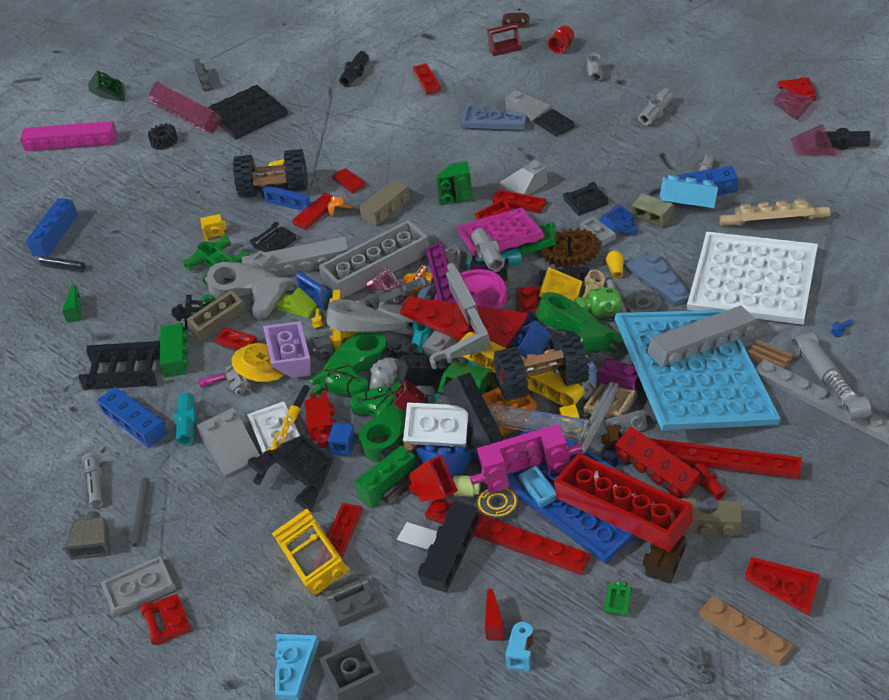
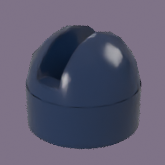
(607, 457)

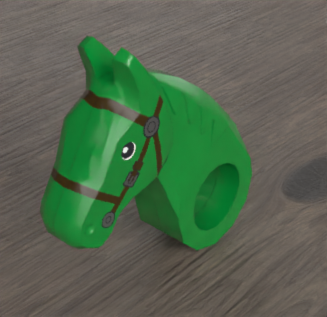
(341, 369)

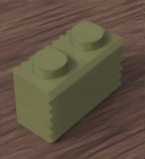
(652, 210)

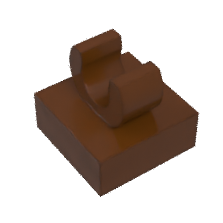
(611, 438)

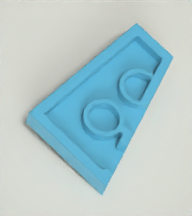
(294, 662)

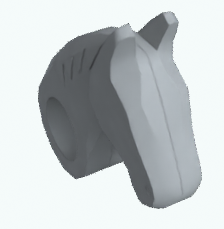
(250, 280)
(356, 317)

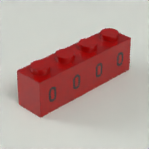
(657, 463)

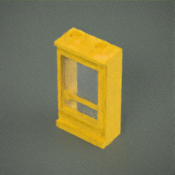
(310, 552)

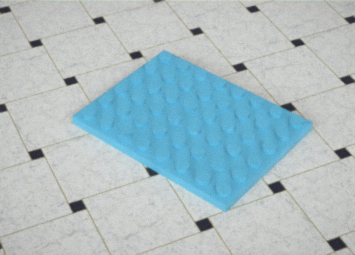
(700, 391)

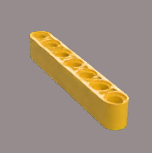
(547, 384)

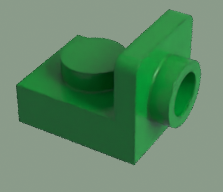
(618, 598)

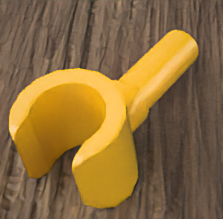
(316, 321)

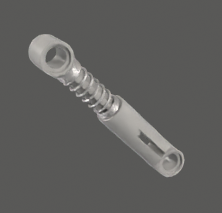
(852, 405)

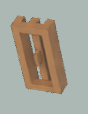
(770, 354)

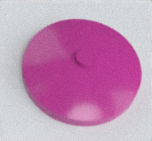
(485, 288)

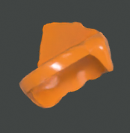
(337, 202)

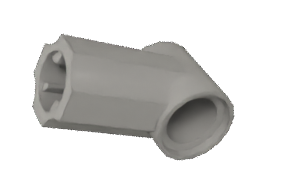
(594, 67)

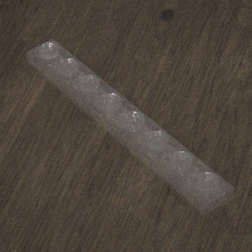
(532, 420)

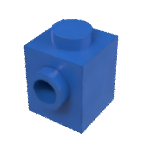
(342, 439)

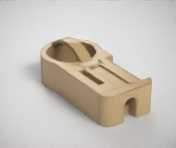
(590, 283)

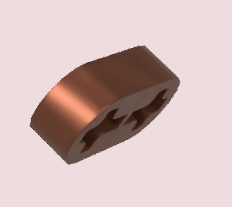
(516, 18)

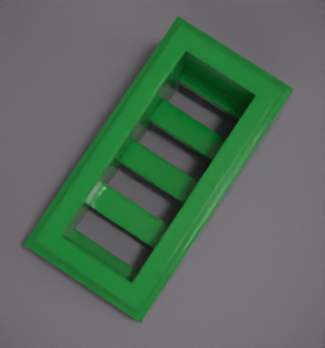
(72, 305)

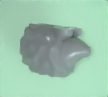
(384, 373)

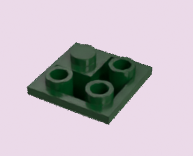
(106, 86)

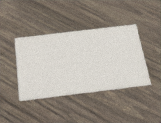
(417, 535)

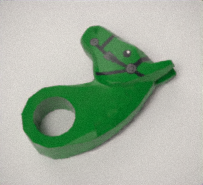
(387, 420)

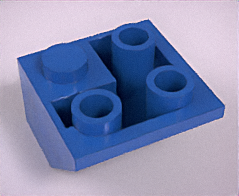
(455, 457)

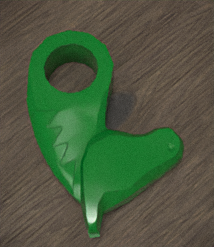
(564, 314)

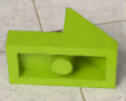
(298, 304)

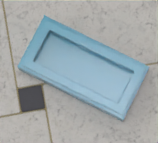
(538, 486)

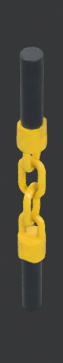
(292, 414)

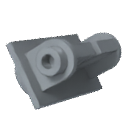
(237, 382)
(624, 422)

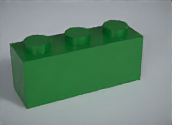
(174, 350)
(384, 476)

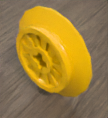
(255, 364)

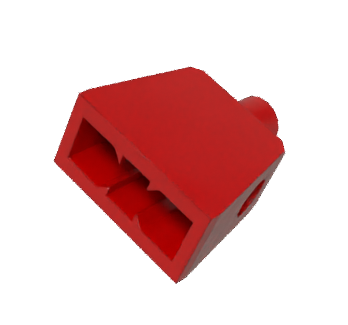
(432, 480)

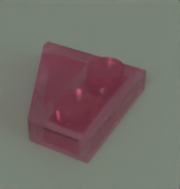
(792, 103)
(813, 142)

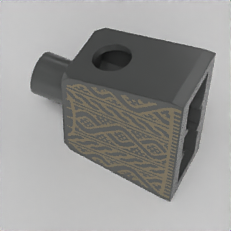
(89, 538)

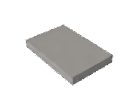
(137, 586)

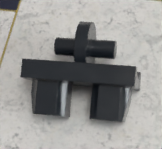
(191, 306)
(400, 349)

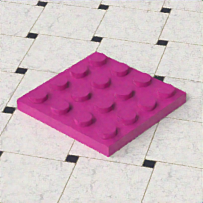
(507, 228)

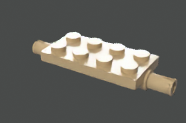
(770, 211)

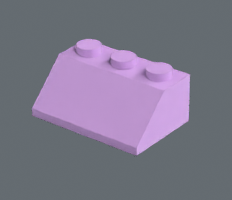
(288, 349)

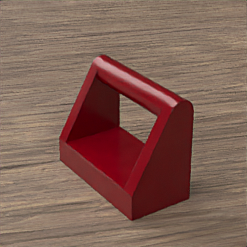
(504, 46)
(406, 394)

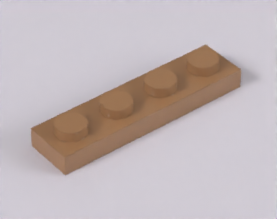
(746, 630)

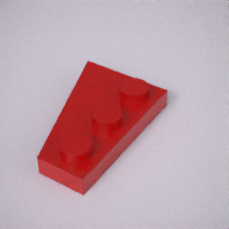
(784, 582)

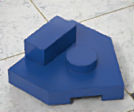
(619, 220)

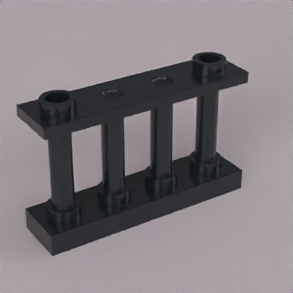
(120, 353)

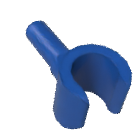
(839, 329)

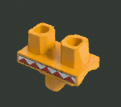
(422, 272)

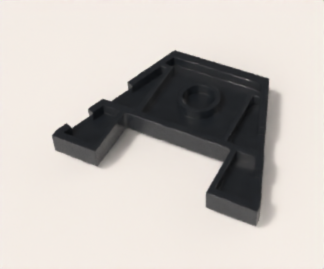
(302, 460)

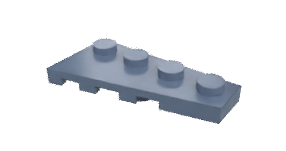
(492, 119)
(659, 277)

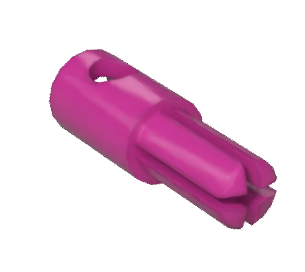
(211, 379)

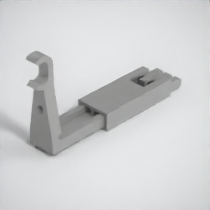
(474, 343)

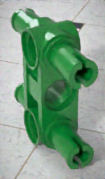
(211, 253)

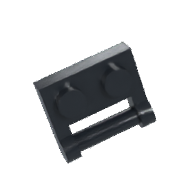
(587, 202)
(278, 241)

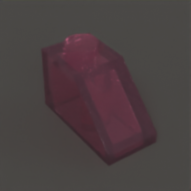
(385, 280)

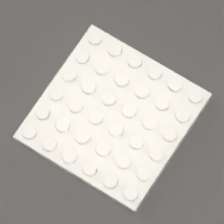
(759, 273)

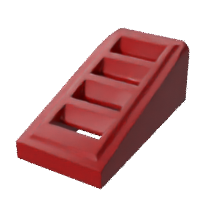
(499, 207)
(493, 623)

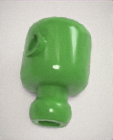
(601, 302)

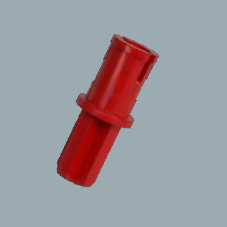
(710, 481)

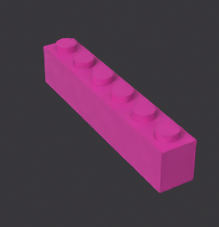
(69, 136)

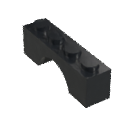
(465, 393)

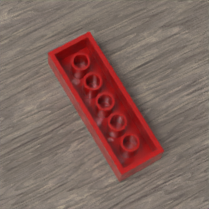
(624, 501)

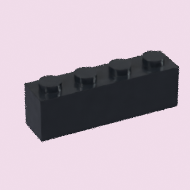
(449, 546)

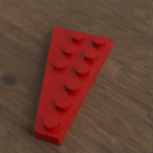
(448, 319)

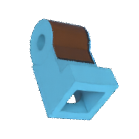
(517, 651)

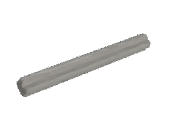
(599, 414)

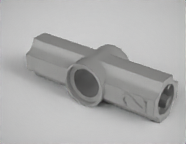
(655, 107)
(487, 250)

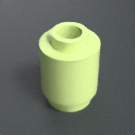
(464, 486)

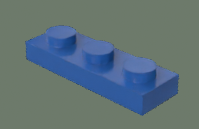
(286, 198)

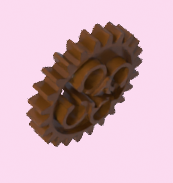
(583, 246)

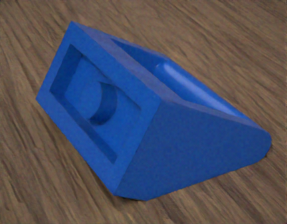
(314, 290)

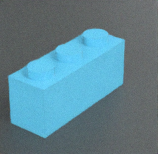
(688, 191)

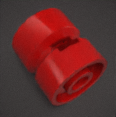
(561, 39)

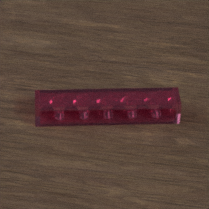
(184, 108)

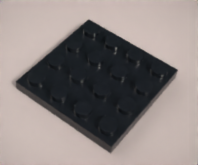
(248, 111)

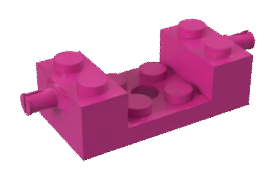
(538, 446)

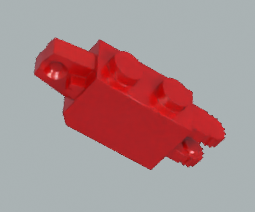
(319, 418)

